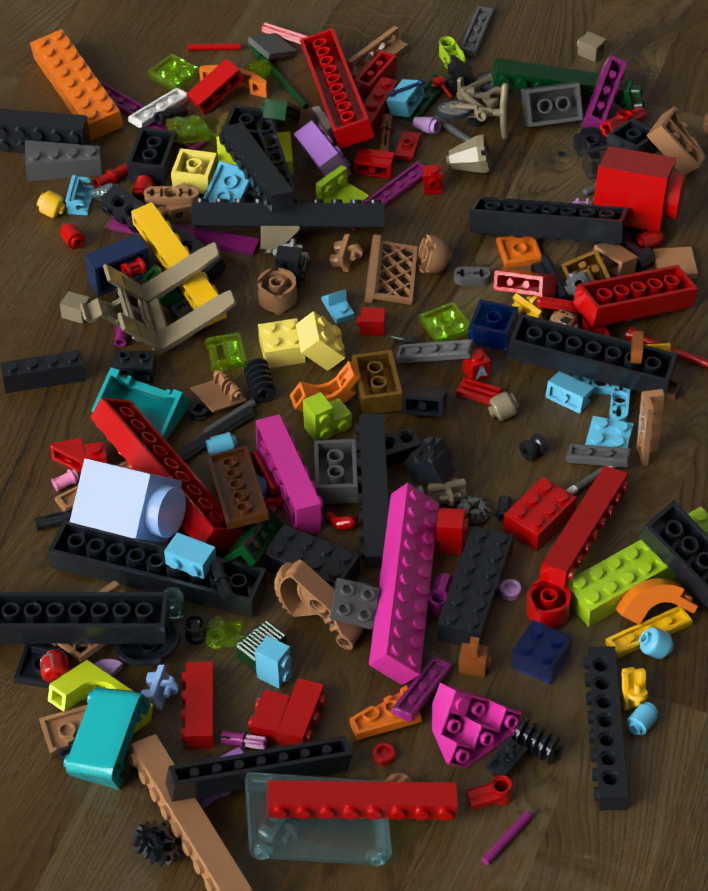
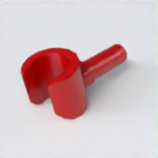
(439, 81)

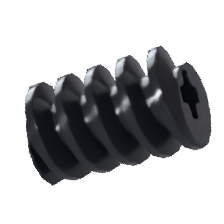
(260, 380)
(537, 743)

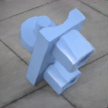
(161, 687)

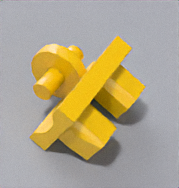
(527, 306)
(633, 687)

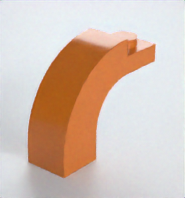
(340, 387)
(651, 592)

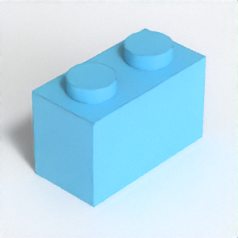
(406, 101)
(190, 555)
(273, 662)

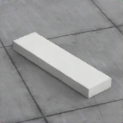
(146, 115)

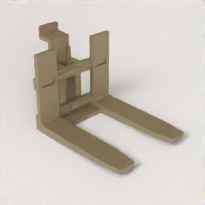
(153, 325)

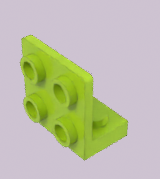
(336, 187)

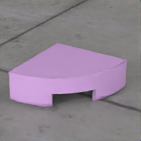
(110, 666)

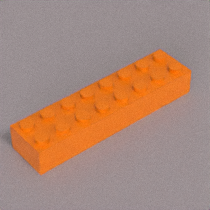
(76, 83)

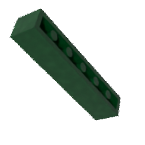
(526, 75)

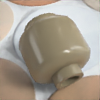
(503, 406)

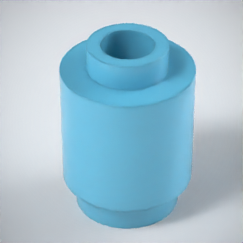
(221, 443)
(642, 718)

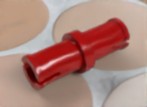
(111, 176)

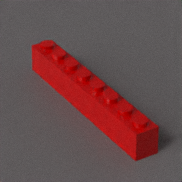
(584, 527)
(361, 800)

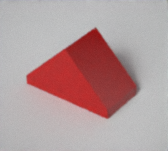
(69, 453)

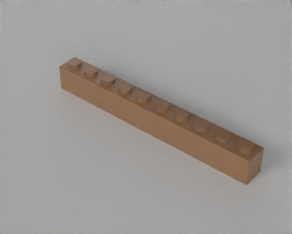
(187, 820)

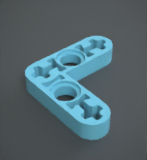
(615, 393)

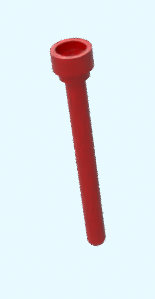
(681, 354)

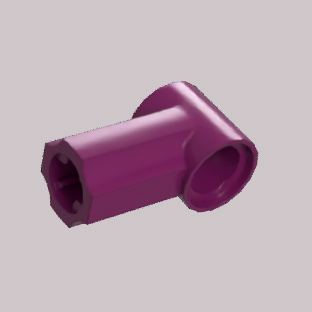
(439, 594)

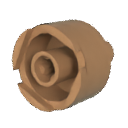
(277, 290)

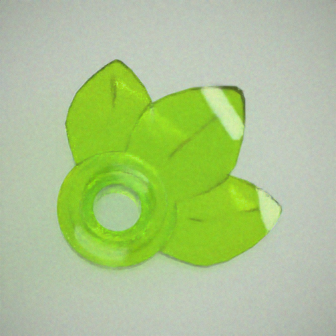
(226, 633)

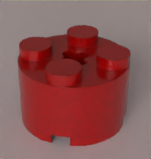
(548, 604)

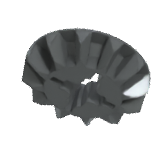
(475, 515)

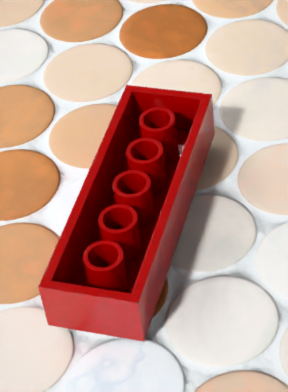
(635, 295)

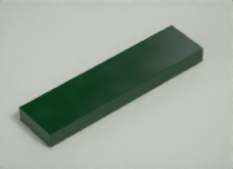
(431, 96)

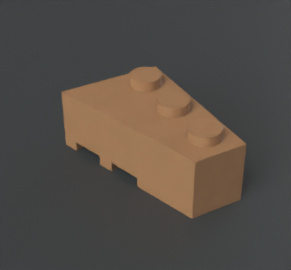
(673, 140)

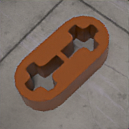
(636, 347)

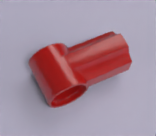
(490, 794)

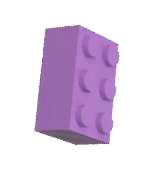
(321, 148)

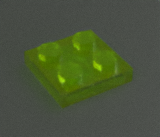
(172, 72)
(190, 129)
(445, 322)

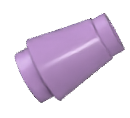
(427, 124)

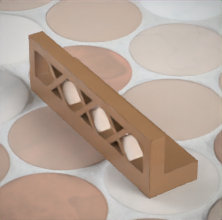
(393, 46)
(649, 424)

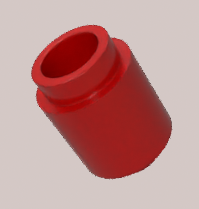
(141, 183)
(72, 236)
(649, 239)

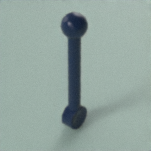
(392, 93)

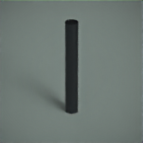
(550, 269)

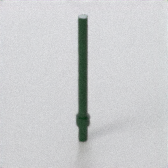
(285, 83)

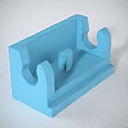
(79, 196)
(569, 392)

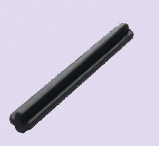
(226, 426)

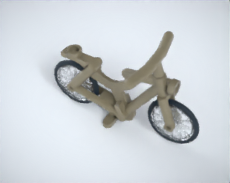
(483, 89)

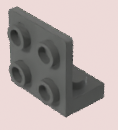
(354, 603)

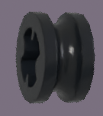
(199, 406)

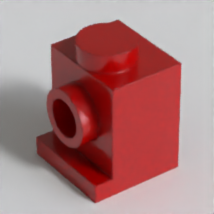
(432, 179)

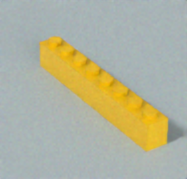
(170, 251)

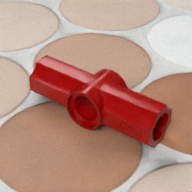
(622, 116)

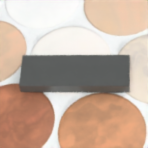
(598, 455)

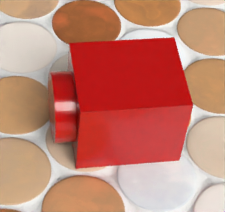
(643, 184)

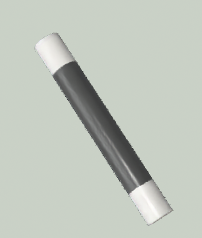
(585, 481)

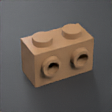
(616, 259)

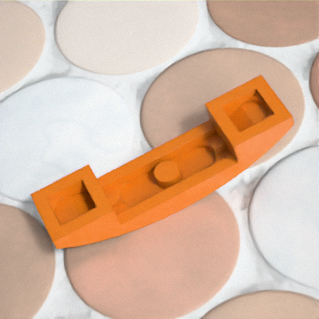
(252, 81)

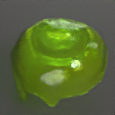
(259, 67)

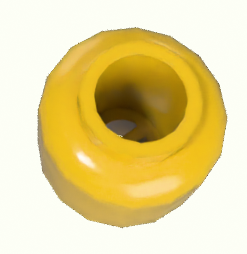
(51, 204)

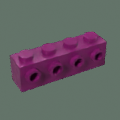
(604, 92)

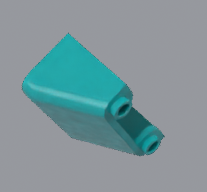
(159, 406)
(105, 735)

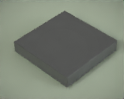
(272, 46)

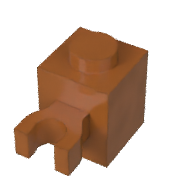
(474, 658)

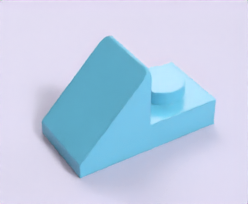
(338, 307)

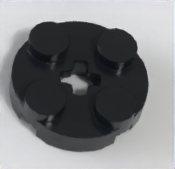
(582, 140)

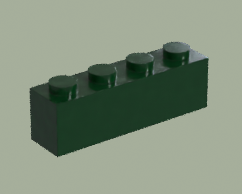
(281, 112)

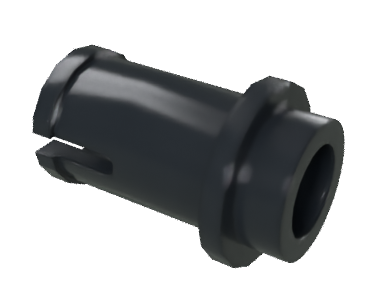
(503, 507)

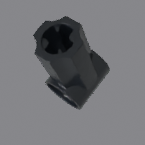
(645, 255)

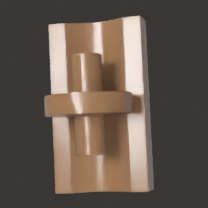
(345, 253)

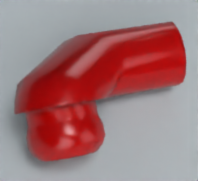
(343, 522)

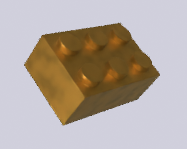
(378, 382)

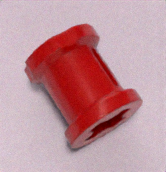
(134, 268)

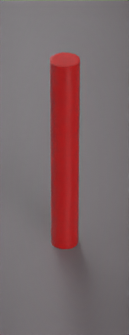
(214, 46)
(264, 472)

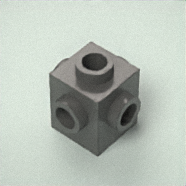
(573, 278)

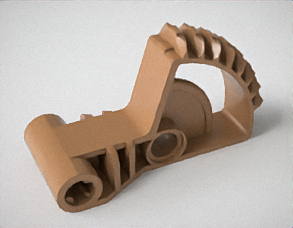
(312, 597)

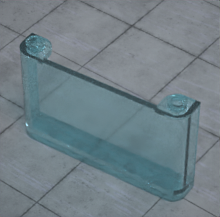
(312, 838)

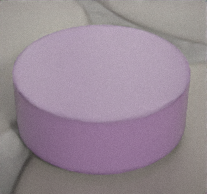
(510, 589)

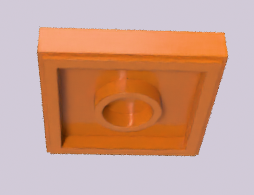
(518, 251)

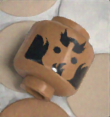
(565, 317)

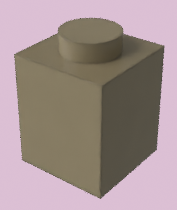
(591, 46)
(71, 308)

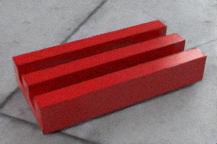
(480, 390)

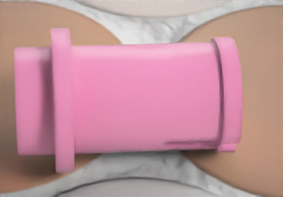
(65, 480)

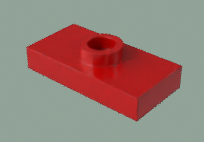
(407, 146)

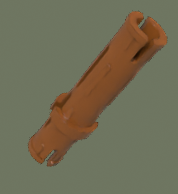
(386, 124)

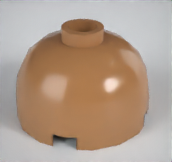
(433, 254)

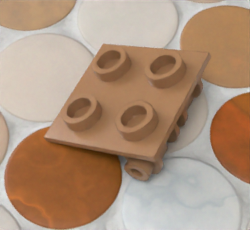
(219, 393)

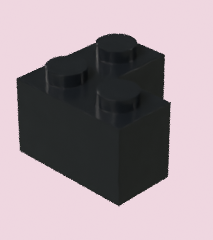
(430, 462)

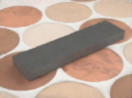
(477, 30)
(435, 351)

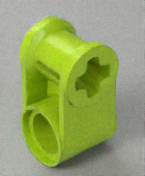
(449, 47)

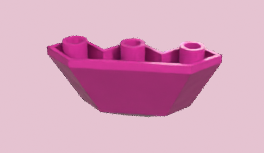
(469, 724)

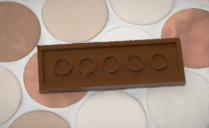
(237, 488)

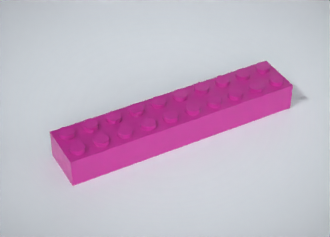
(404, 585)

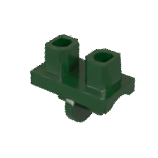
(628, 96)

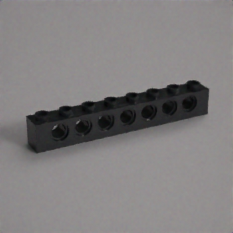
(121, 203)
(606, 712)

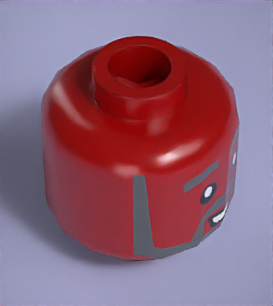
(54, 665)

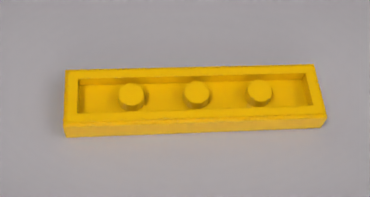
(669, 621)

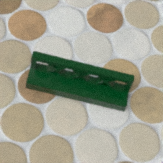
(255, 539)

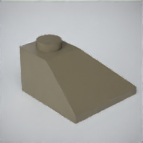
(277, 235)

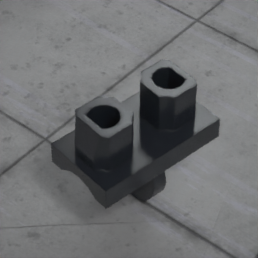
(506, 757)

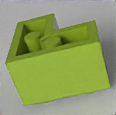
(325, 418)

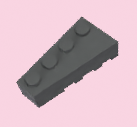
(61, 160)

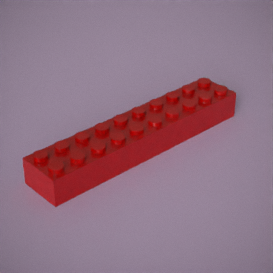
(337, 89)
(149, 452)

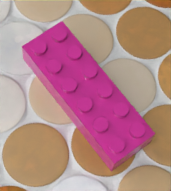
(288, 472)

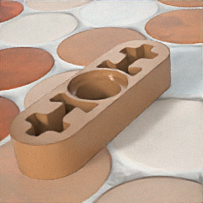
(157, 191)

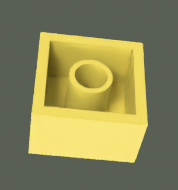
(194, 168)
(320, 341)
(280, 343)

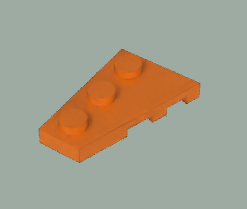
(379, 719)

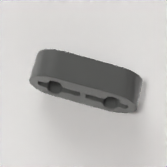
(472, 276)

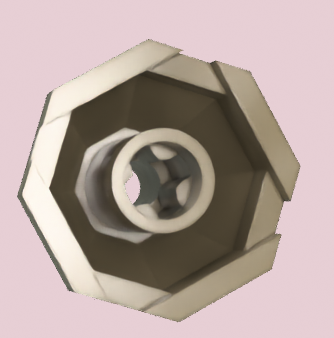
(471, 156)

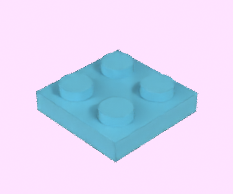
(609, 432)

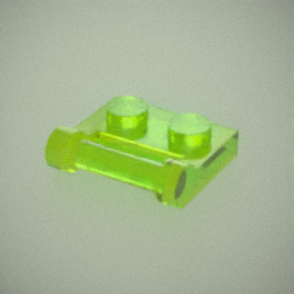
(232, 350)

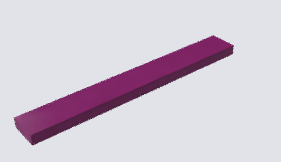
(129, 106)
(225, 241)

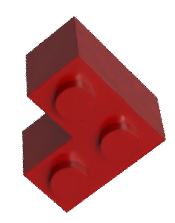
(451, 531)

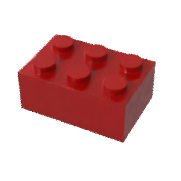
(539, 513)

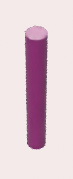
(506, 838)

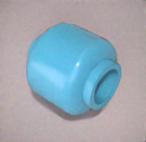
(656, 643)

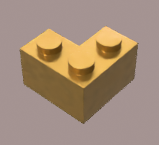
(588, 263)

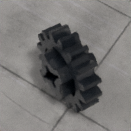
(157, 843)

